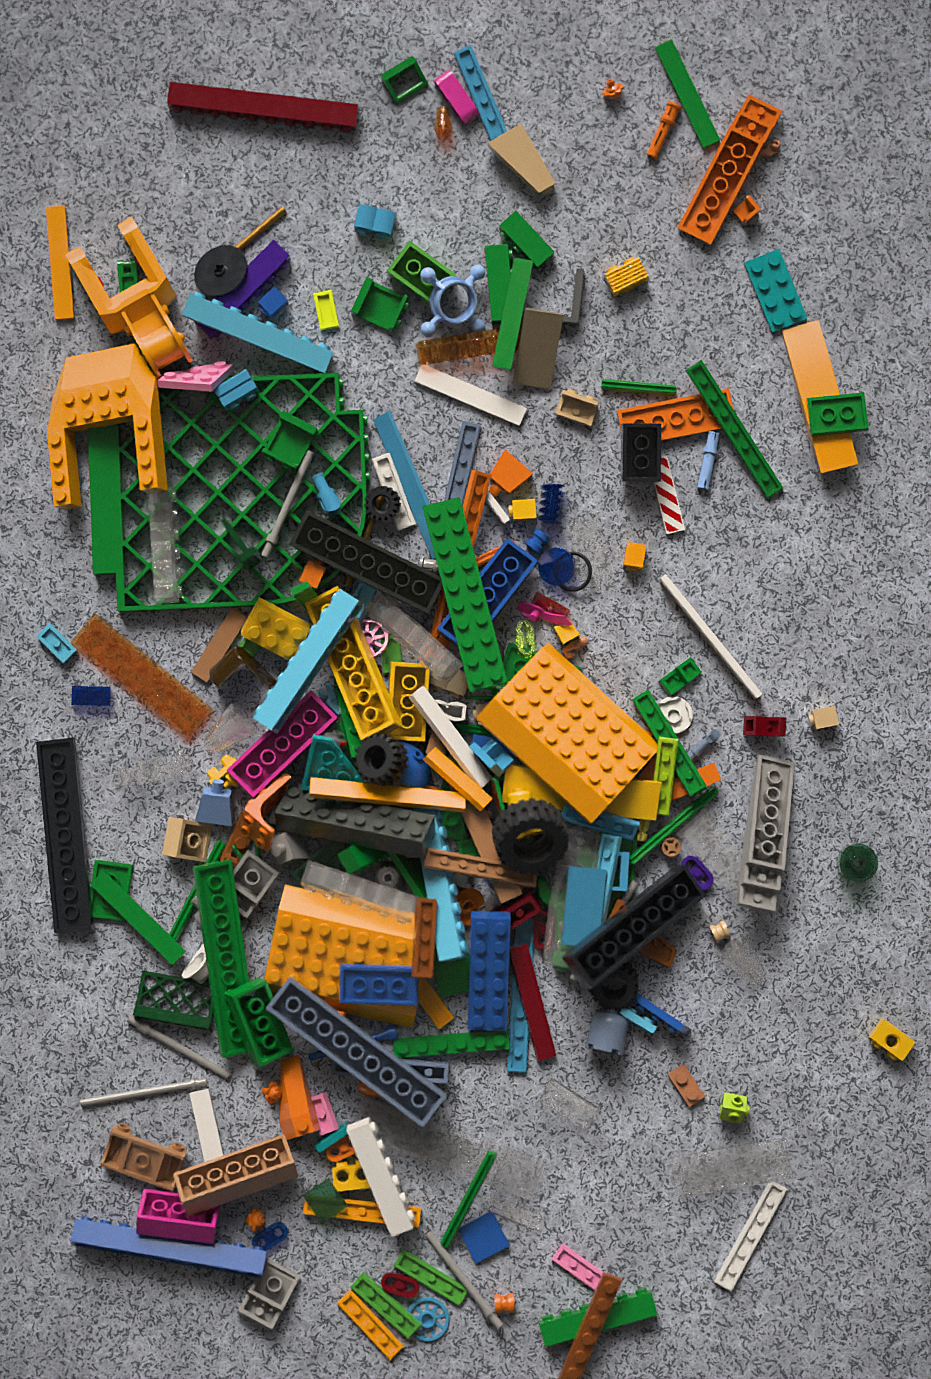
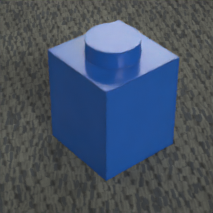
(272, 303)

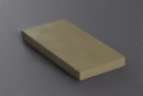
(537, 348)

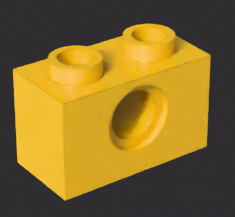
(902, 1042)

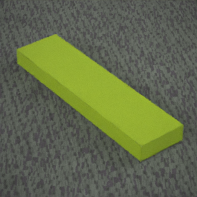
(665, 772)

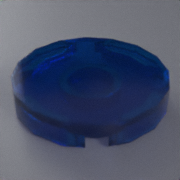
(556, 566)

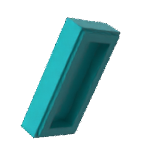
(331, 1137)

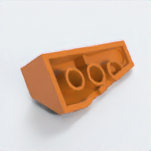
(296, 1107)

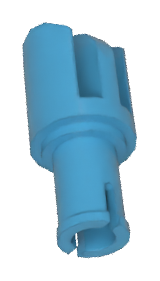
(327, 496)

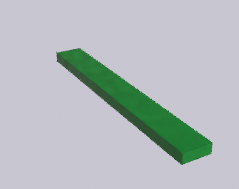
(734, 429)

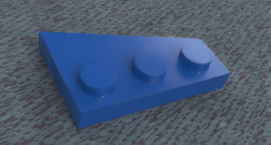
(660, 1015)

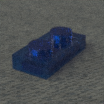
(91, 696)

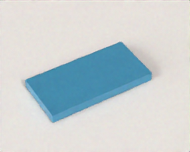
(583, 903)

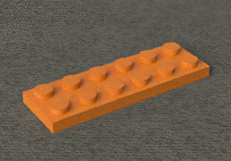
(677, 416)

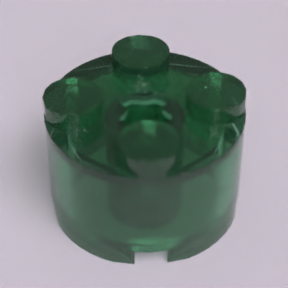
(865, 855)

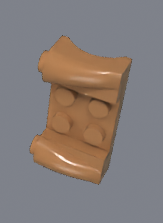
(143, 1158)

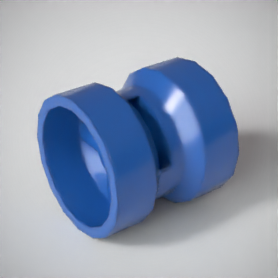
(538, 540)

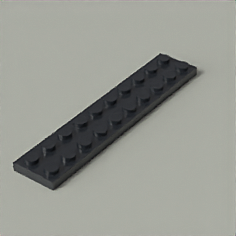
(64, 835)

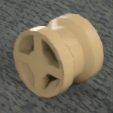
(720, 932)

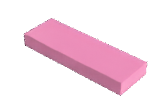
(577, 1266)

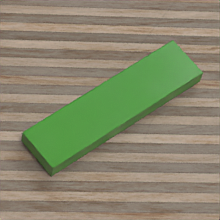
(431, 1277)
(386, 1305)

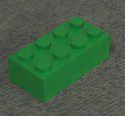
(259, 1028)

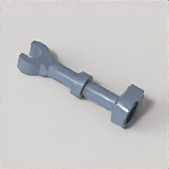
(696, 751)

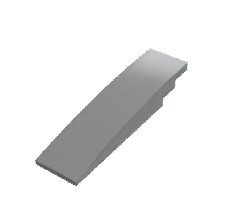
(766, 834)

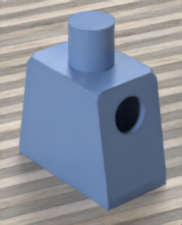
(216, 805)

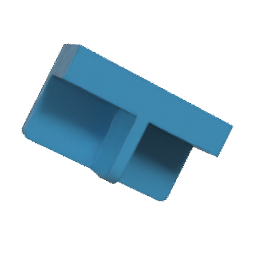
(493, 756)

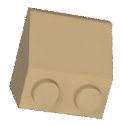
(187, 839)

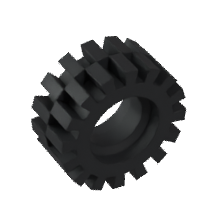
(371, 503)

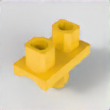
(213, 773)

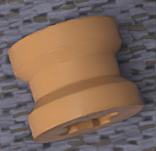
(673, 847)

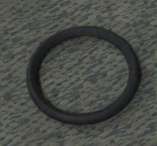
(589, 574)

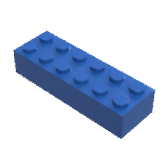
(500, 582)
(489, 970)

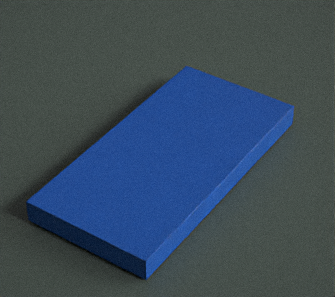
(378, 985)

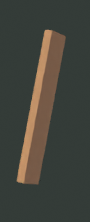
(475, 867)

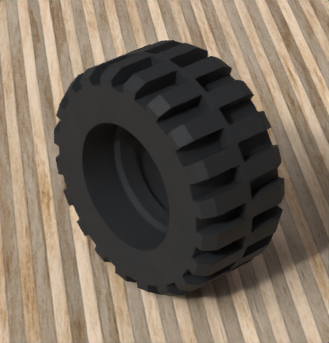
(536, 855)

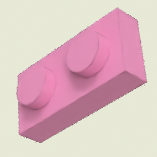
(324, 1114)

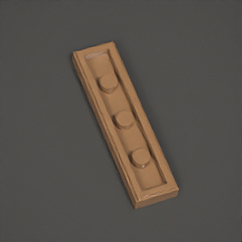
(219, 644)

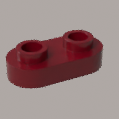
(539, 929)
(399, 1285)

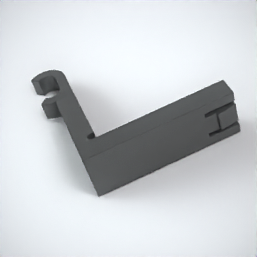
(574, 320)

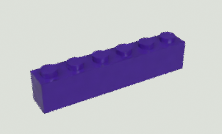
(259, 273)

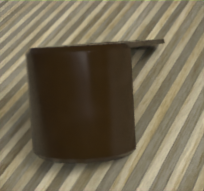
(232, 662)

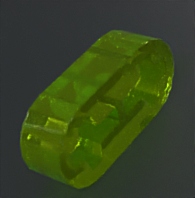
(520, 639)

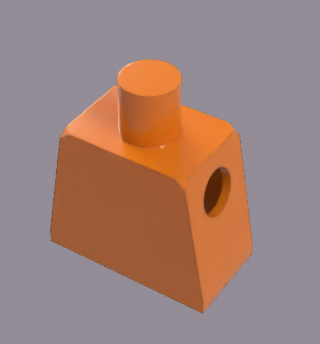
(508, 474)

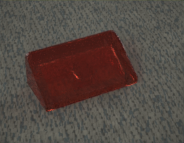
(549, 605)

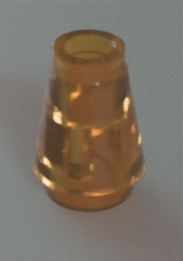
(442, 122)

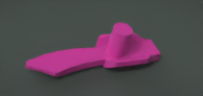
(535, 613)

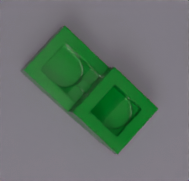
(679, 676)

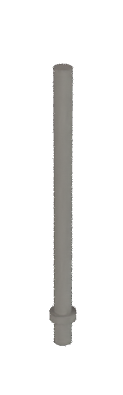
(144, 1092)

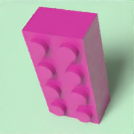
(164, 1216)

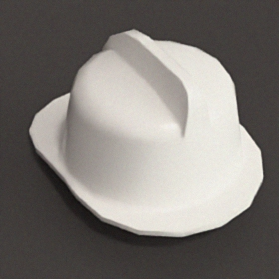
(197, 967)

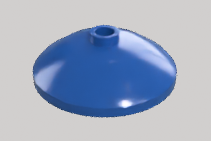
(418, 771)

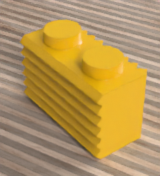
(626, 276)

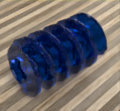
(551, 503)

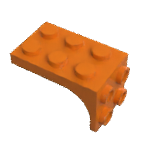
(252, 820)

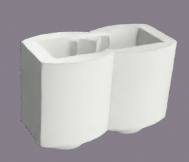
(454, 710)

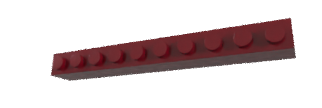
(262, 106)

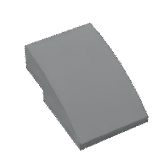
(252, 882)
(268, 1295)

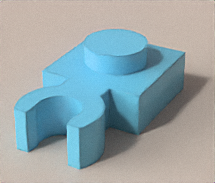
(331, 701)

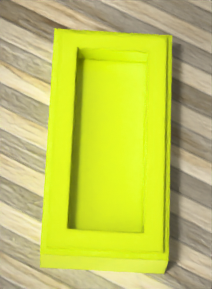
(326, 310)

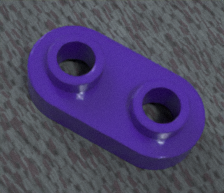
(698, 871)

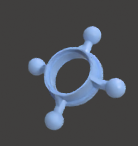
(428, 276)

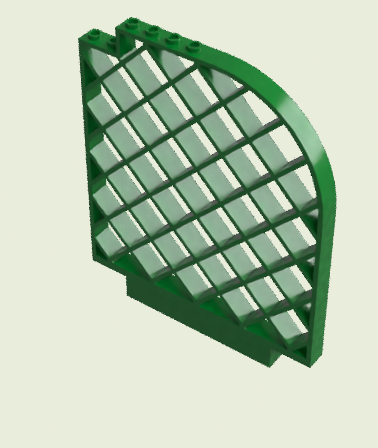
(108, 494)

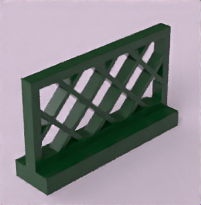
(250, 556)
(169, 1016)

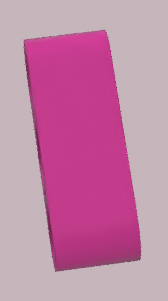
(456, 95)

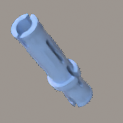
(708, 460)

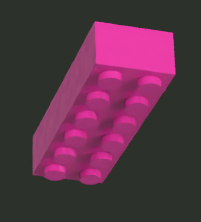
(277, 752)

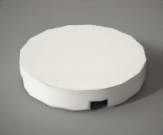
(674, 709)

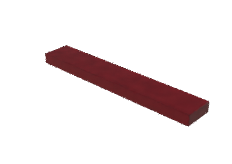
(532, 1002)

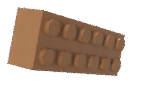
(235, 1175)

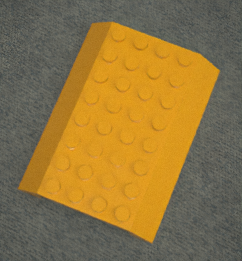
(568, 732)
(322, 933)

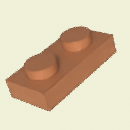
(686, 1085)

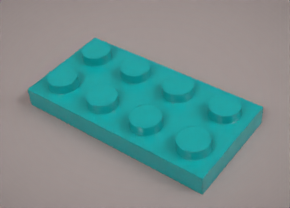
(775, 290)

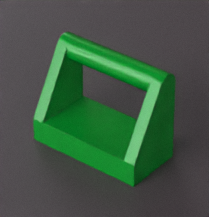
(398, 71)

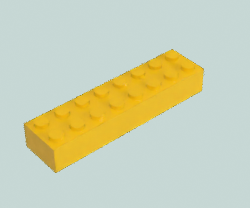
(358, 676)

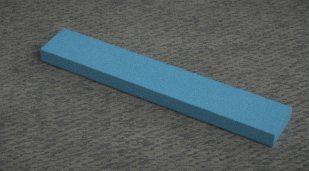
(480, 92)

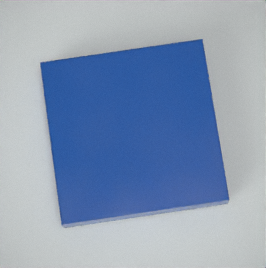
(483, 1236)

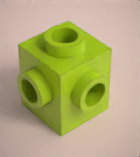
(733, 1108)

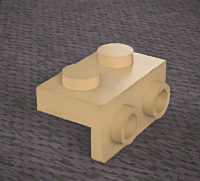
(577, 407)

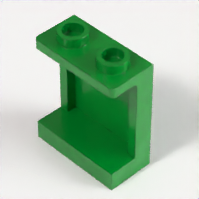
(380, 305)
(289, 441)

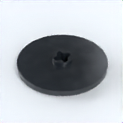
(234, 269)

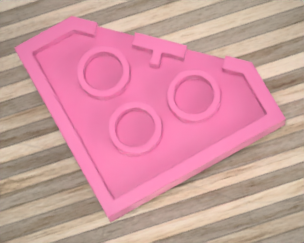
(197, 378)

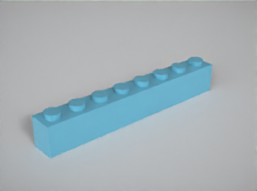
(257, 333)
(308, 660)
(440, 886)

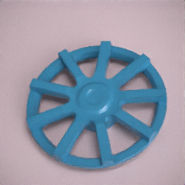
(428, 1318)

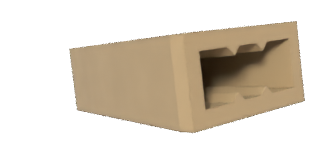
(521, 156)

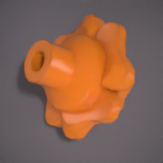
(613, 89)
(272, 1092)
(255, 1220)

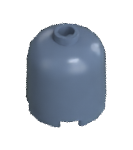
(608, 1033)

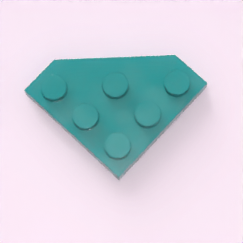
(327, 762)

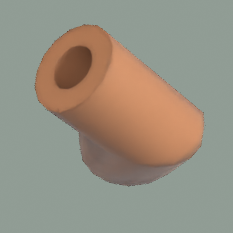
(771, 149)
(572, 645)

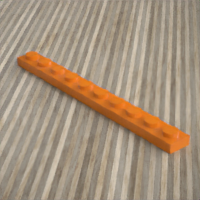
(472, 509)

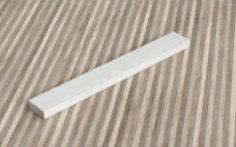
(710, 637)

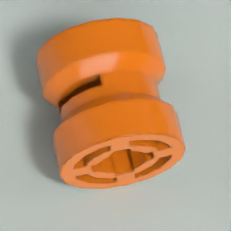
(504, 1303)

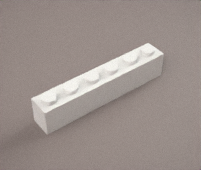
(380, 1176)

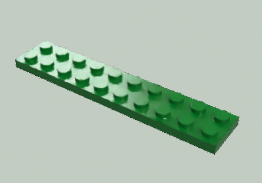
(464, 594)
(222, 946)

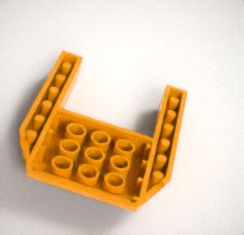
(101, 392)

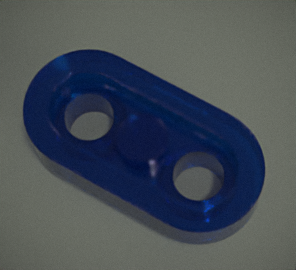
(269, 1236)

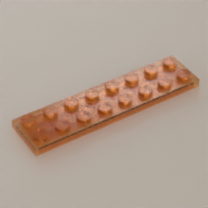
(141, 675)

